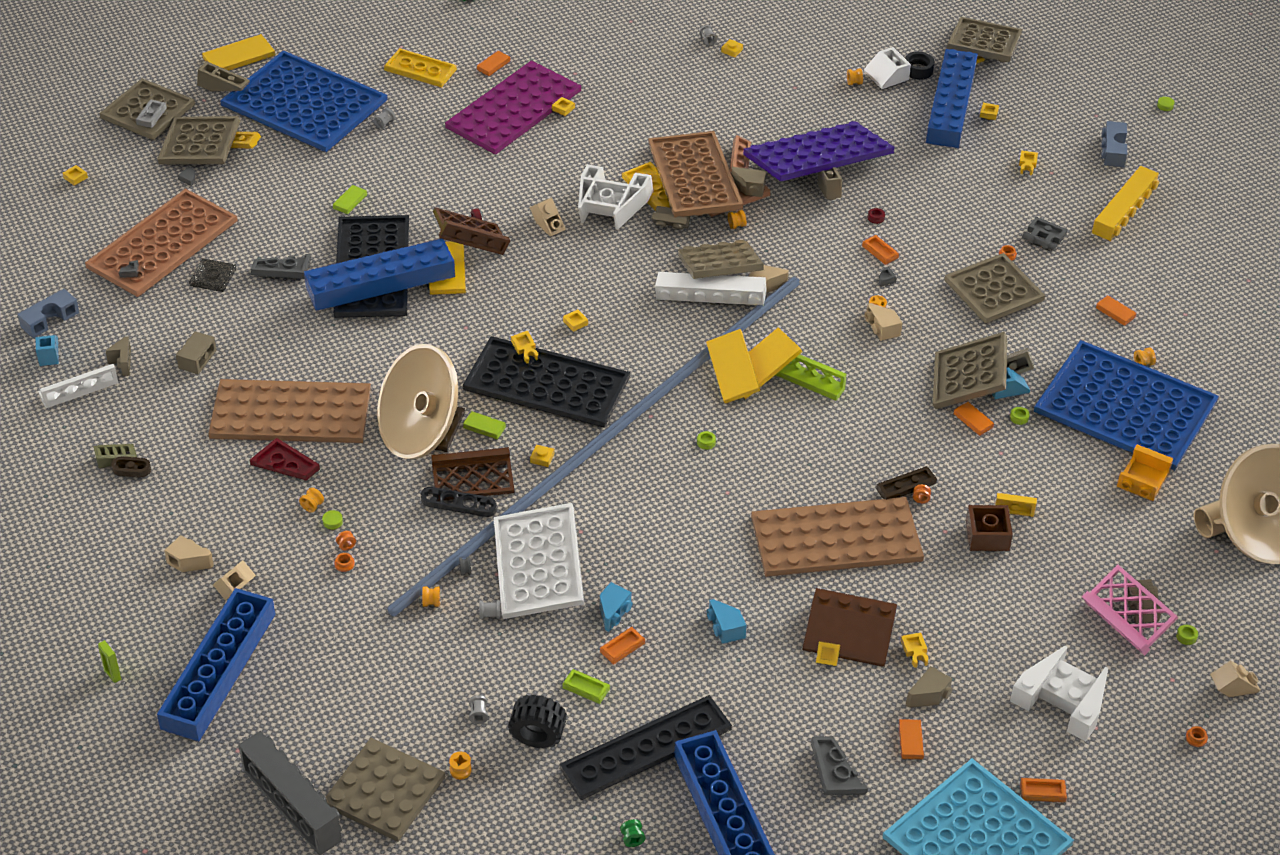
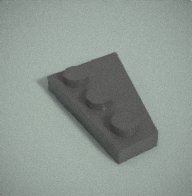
(287, 268)
(833, 769)

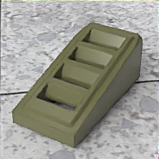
(107, 453)

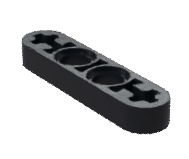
(459, 498)

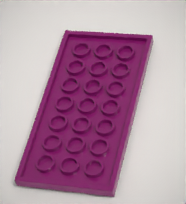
(512, 107)

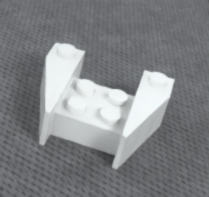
(612, 197)
(1064, 688)

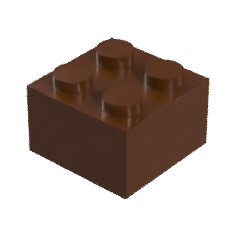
(989, 528)

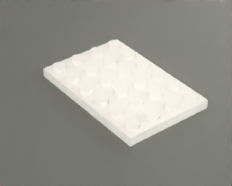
(538, 561)

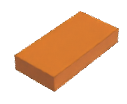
(493, 63)
(880, 249)
(1116, 310)
(973, 418)
(622, 645)
(911, 739)
(1043, 790)

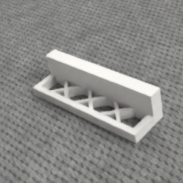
(78, 386)

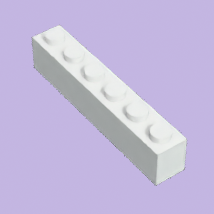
(711, 289)

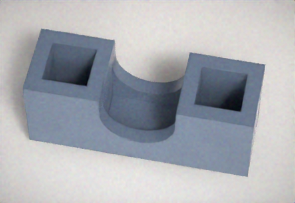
(1113, 144)
(59, 305)

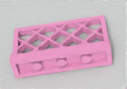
(1121, 624)

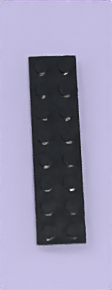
(641, 747)

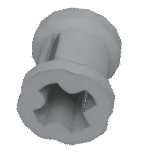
(708, 35)
(384, 114)
(490, 609)
(478, 709)

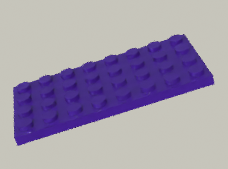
(818, 151)

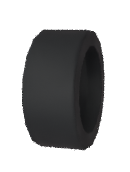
(922, 58)

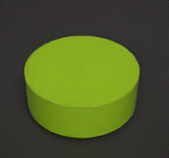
(1165, 103)
(1019, 415)
(706, 440)
(332, 519)
(1187, 634)

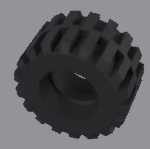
(537, 721)

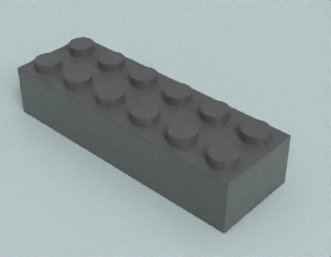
(290, 792)

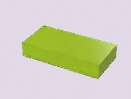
(349, 199)
(484, 425)
(109, 661)
(586, 686)

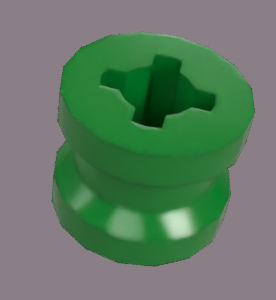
(632, 833)

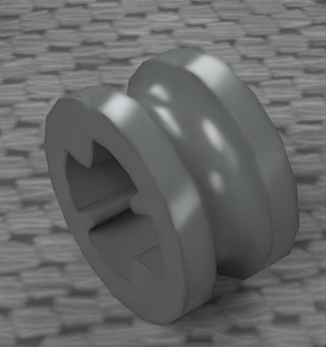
(465, 566)

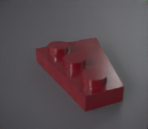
(285, 460)

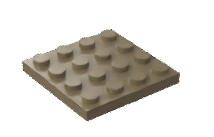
(985, 39)
(132, 102)
(199, 140)
(720, 259)
(994, 288)
(970, 370)
(384, 789)

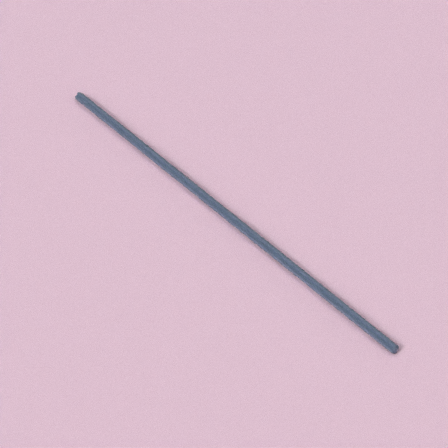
(583, 454)

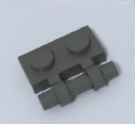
(1047, 230)

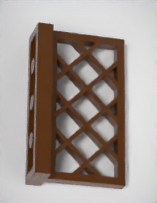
(470, 231)
(471, 462)

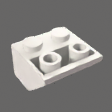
(888, 68)

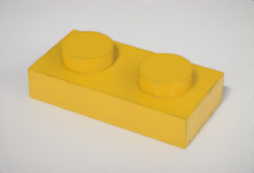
(245, 140)
(1017, 504)

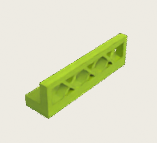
(812, 380)

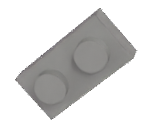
(151, 113)

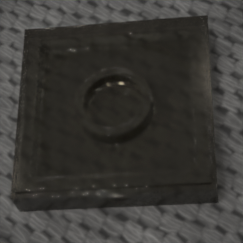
(212, 275)

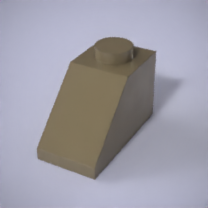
(749, 181)
(1020, 361)
(930, 689)

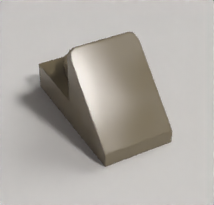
(121, 355)

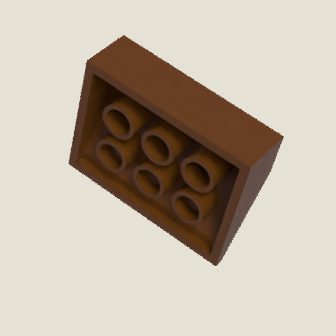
(854, 622)

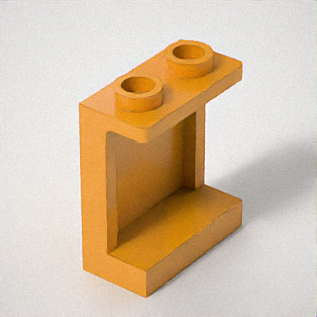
(1145, 472)

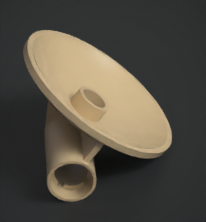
(417, 401)
(1248, 505)

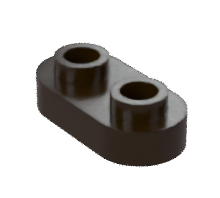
(131, 466)

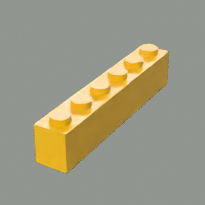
(1125, 203)

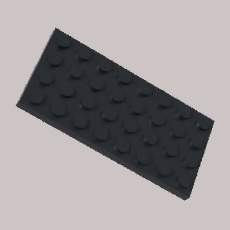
(366, 237)
(550, 384)

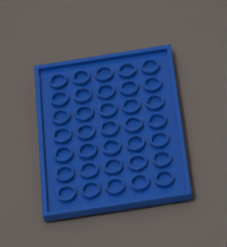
(304, 101)
(1126, 403)

